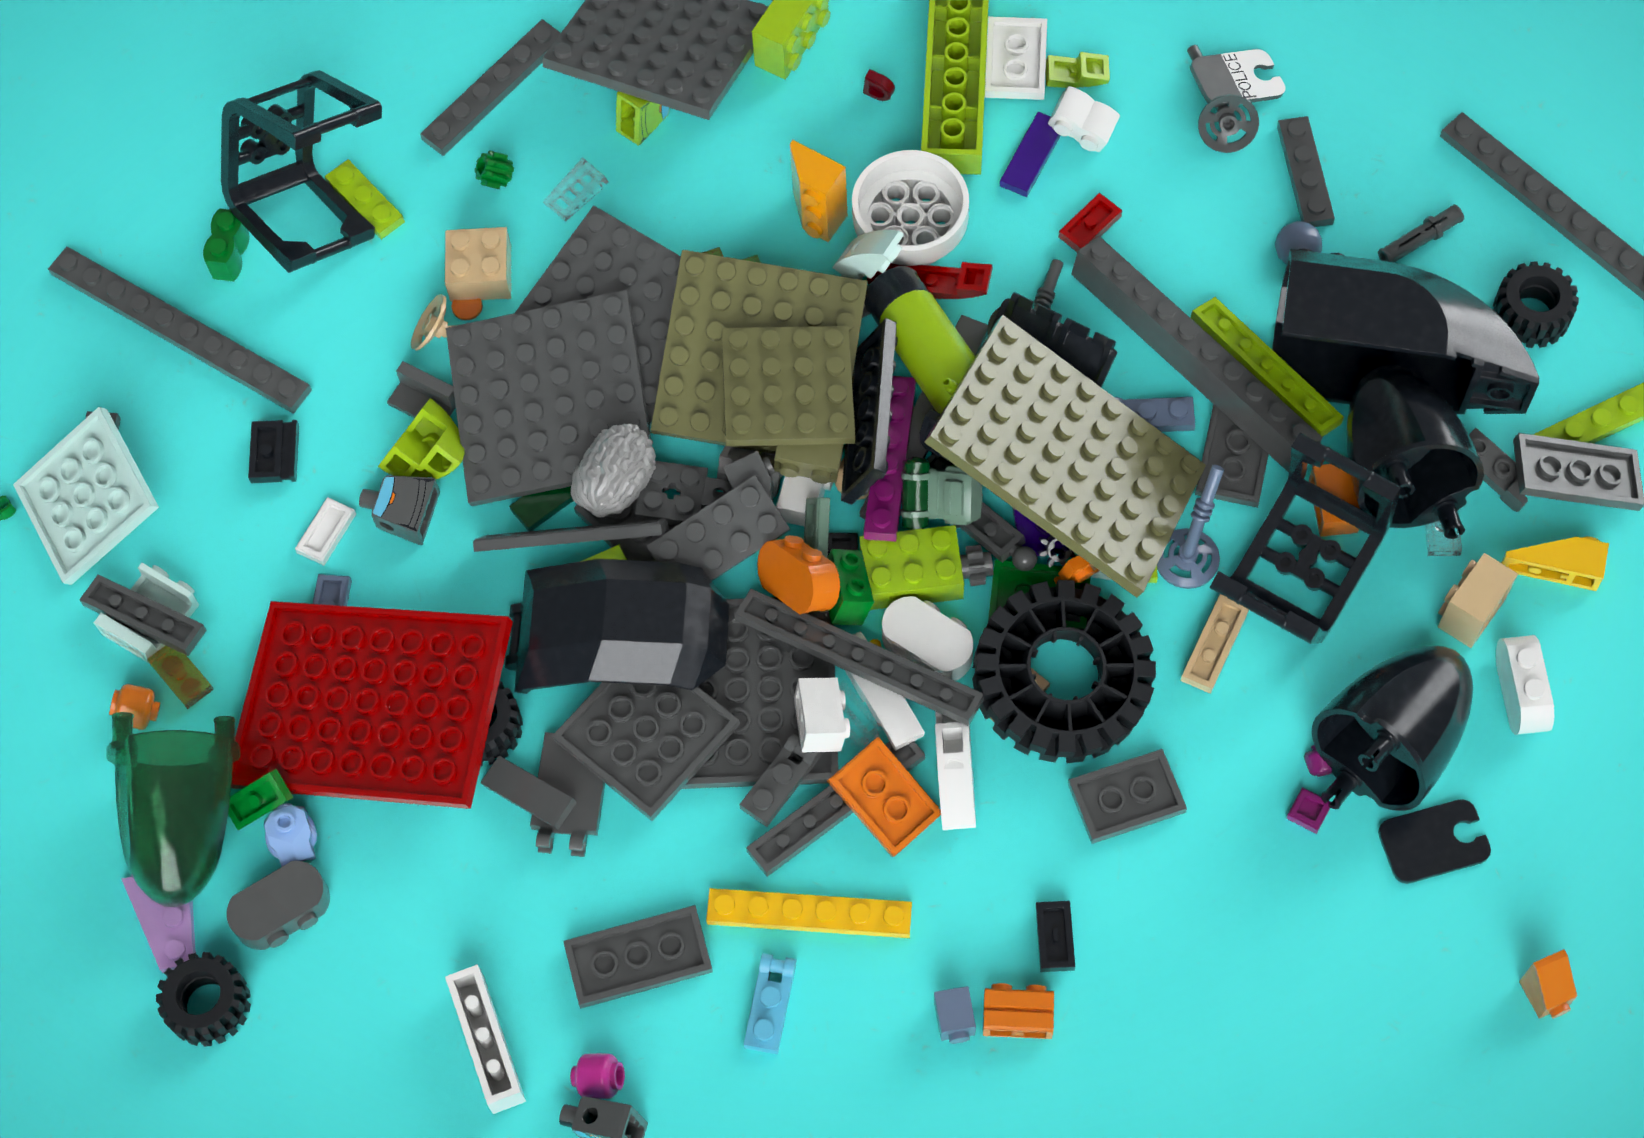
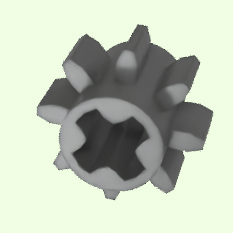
(1048, 545)
(976, 565)

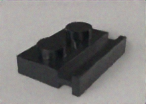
(273, 451)

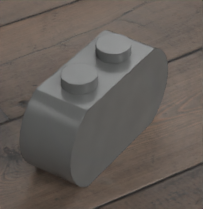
(278, 905)

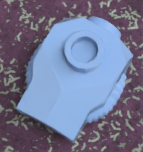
(290, 834)

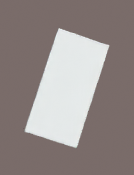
(325, 531)

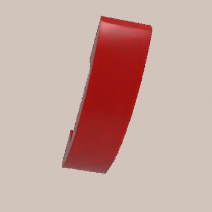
(951, 282)

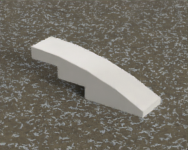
(888, 710)

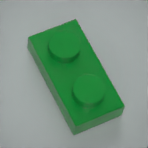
(258, 799)

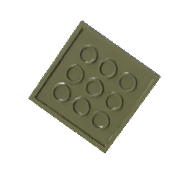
(787, 386)

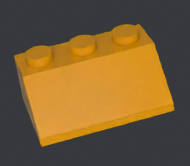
(818, 191)

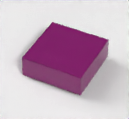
(1308, 810)

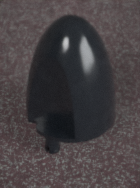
(1415, 440)
(1395, 727)

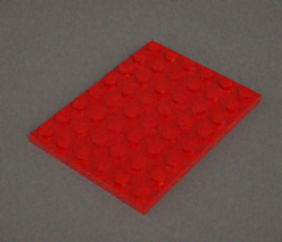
(372, 702)

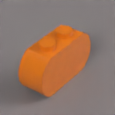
(798, 575)

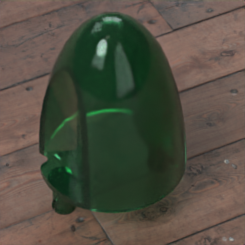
(172, 804)

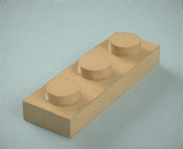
(1214, 644)

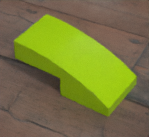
(1083, 71)

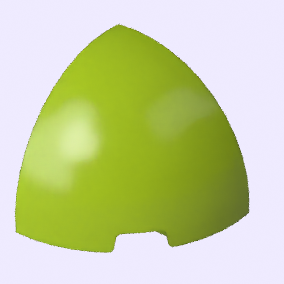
(427, 446)

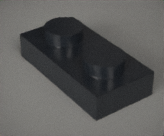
(1055, 936)

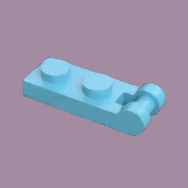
(769, 1005)

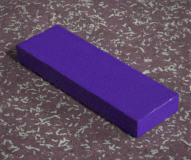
(1030, 156)

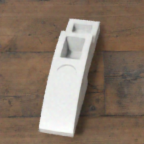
(955, 773)

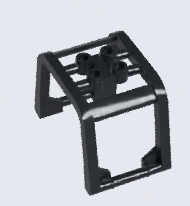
(277, 136)
(1276, 609)

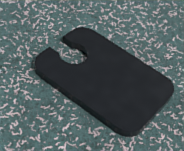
(1425, 844)

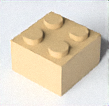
(478, 264)
(1476, 599)

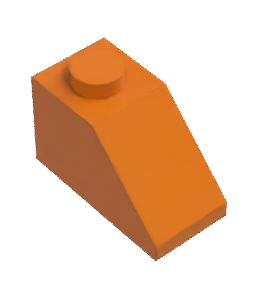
(1550, 985)

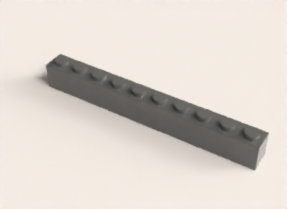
(1191, 350)

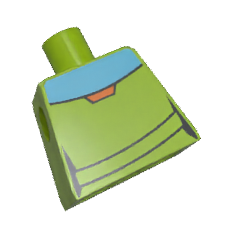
(638, 117)

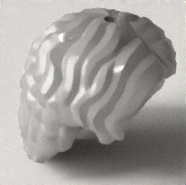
(613, 470)

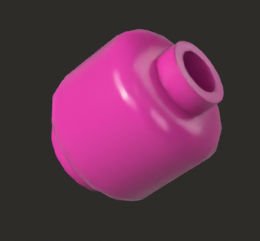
(598, 1075)

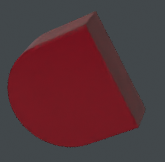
(878, 86)

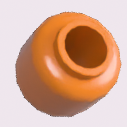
(137, 701)

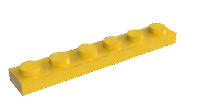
(809, 913)

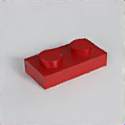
(1090, 222)

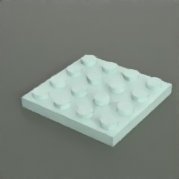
(85, 496)

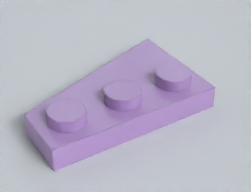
(166, 928)

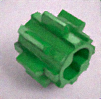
(494, 169)

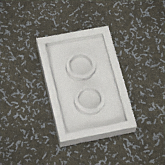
(1016, 58)

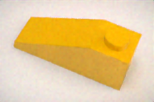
(1565, 561)

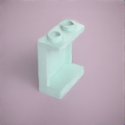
(157, 586)

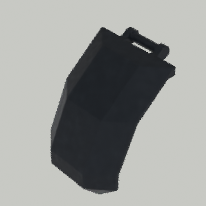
(617, 625)

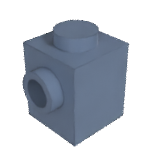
(954, 1014)

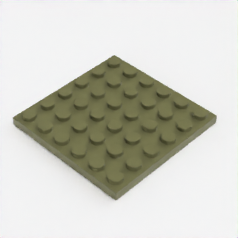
(736, 293)

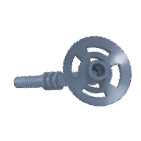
(1190, 548)

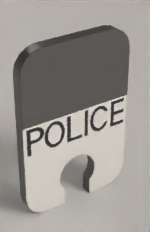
(1235, 75)

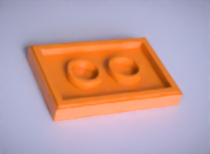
(885, 796)

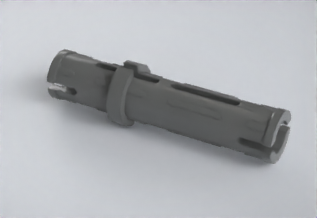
(1430, 229)

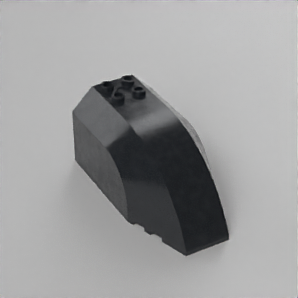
(1359, 313)

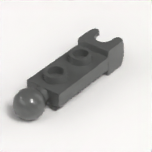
(1499, 471)
(1001, 539)

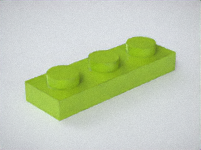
(365, 198)

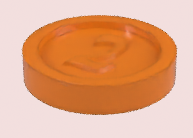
(467, 308)

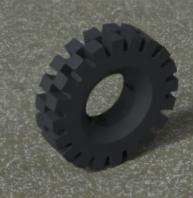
(1049, 723)

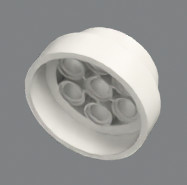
(913, 177)

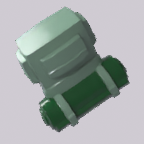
(938, 495)

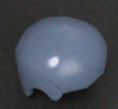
(1297, 236)

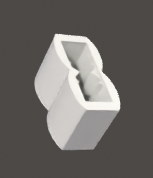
(1083, 119)

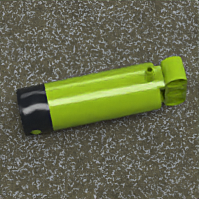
(925, 334)

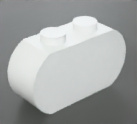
(927, 637)
(1525, 684)

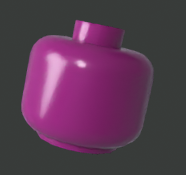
(1316, 764)

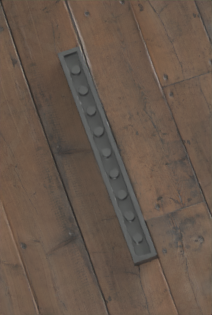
(1547, 201)
(180, 330)

